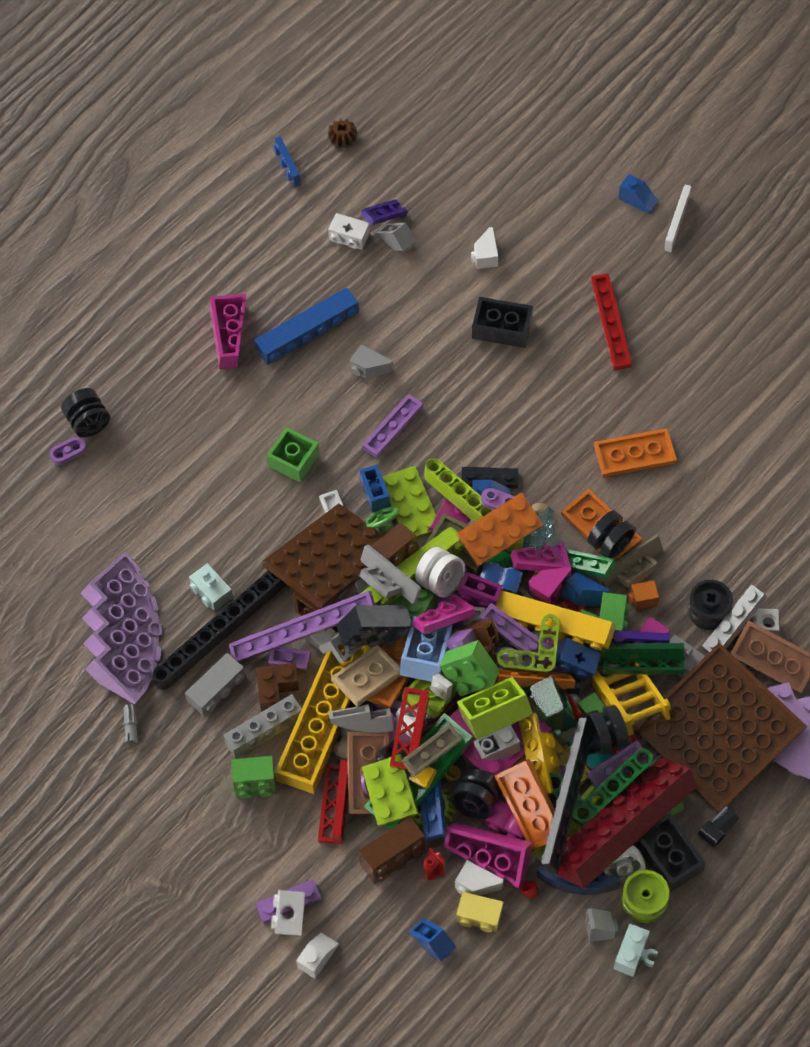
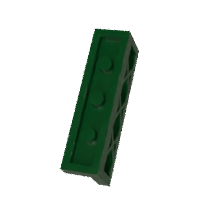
(644, 655)

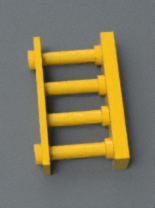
(609, 696)

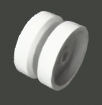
(440, 572)

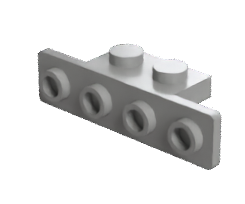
(386, 577)

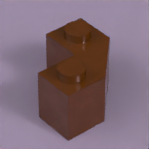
(487, 635)

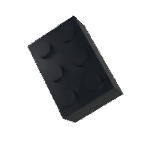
(502, 322)
(374, 625)
(670, 853)

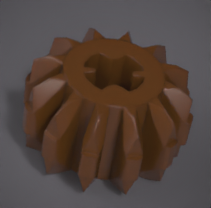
(342, 133)

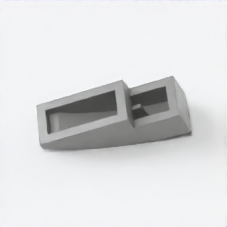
(362, 719)

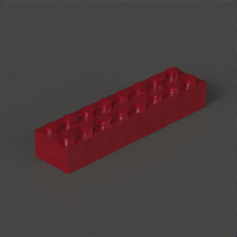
(625, 821)

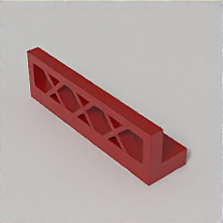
(418, 725)
(340, 801)

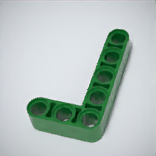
(602, 791)

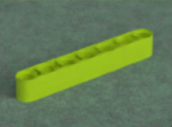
(437, 474)
(447, 540)

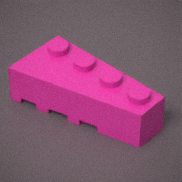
(227, 324)
(496, 852)

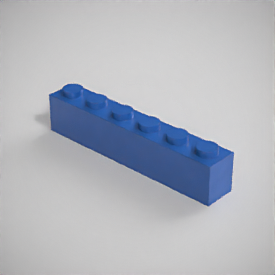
(307, 326)

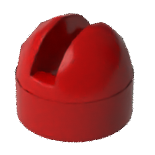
(530, 889)

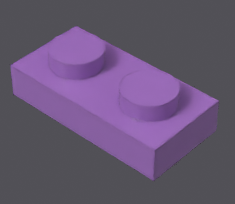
(289, 655)

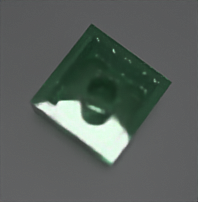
(553, 705)

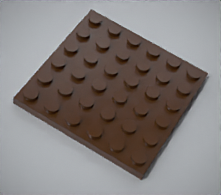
(722, 727)

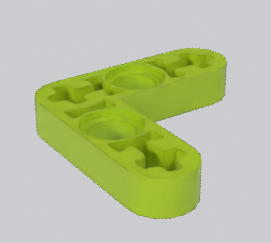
(542, 651)

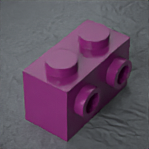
(479, 591)

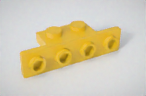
(540, 750)

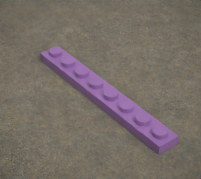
(296, 628)

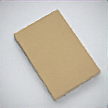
(367, 675)

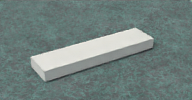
(681, 207)

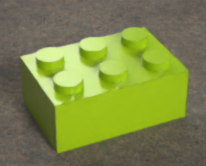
(494, 708)

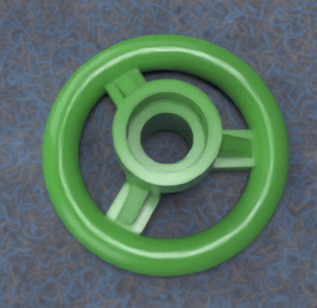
(382, 520)

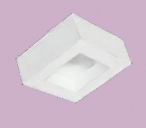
(441, 686)

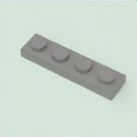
(736, 618)

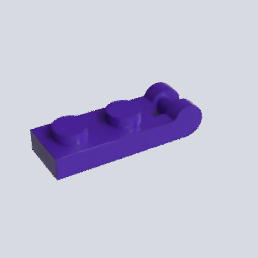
(384, 212)
(640, 637)

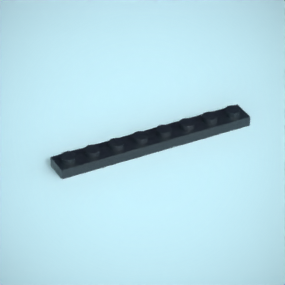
(568, 796)

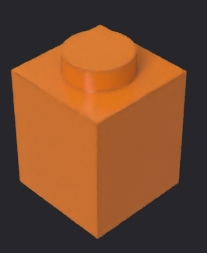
(643, 595)

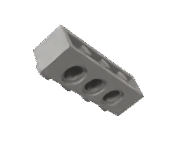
(262, 727)

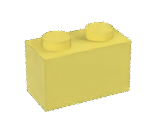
(479, 912)

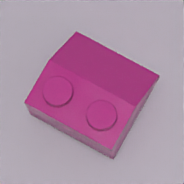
(549, 584)

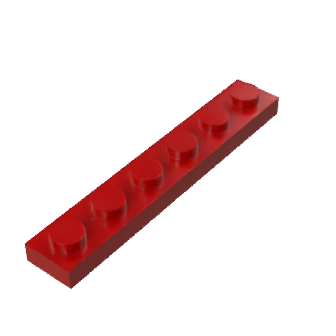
(611, 322)

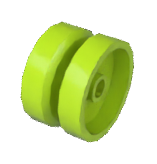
(646, 908)

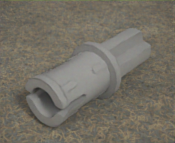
(130, 724)

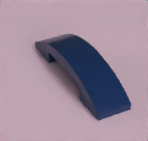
(605, 884)

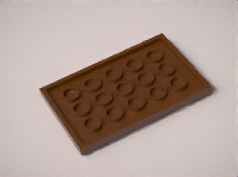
(324, 556)

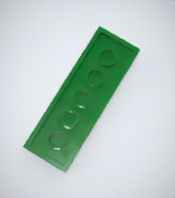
(442, 765)

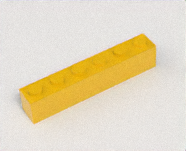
(573, 625)

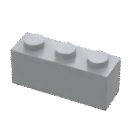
(215, 684)

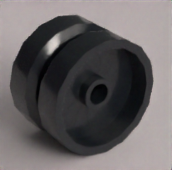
(611, 534)
(709, 604)
(609, 729)
(476, 793)

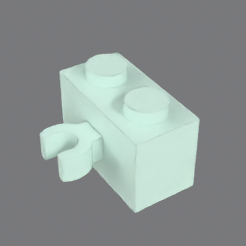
(210, 587)
(633, 951)

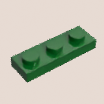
(591, 564)

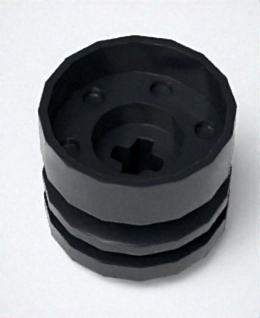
(85, 412)

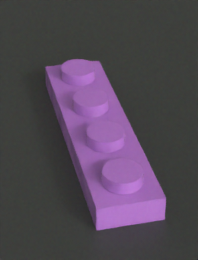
(392, 426)
(514, 632)

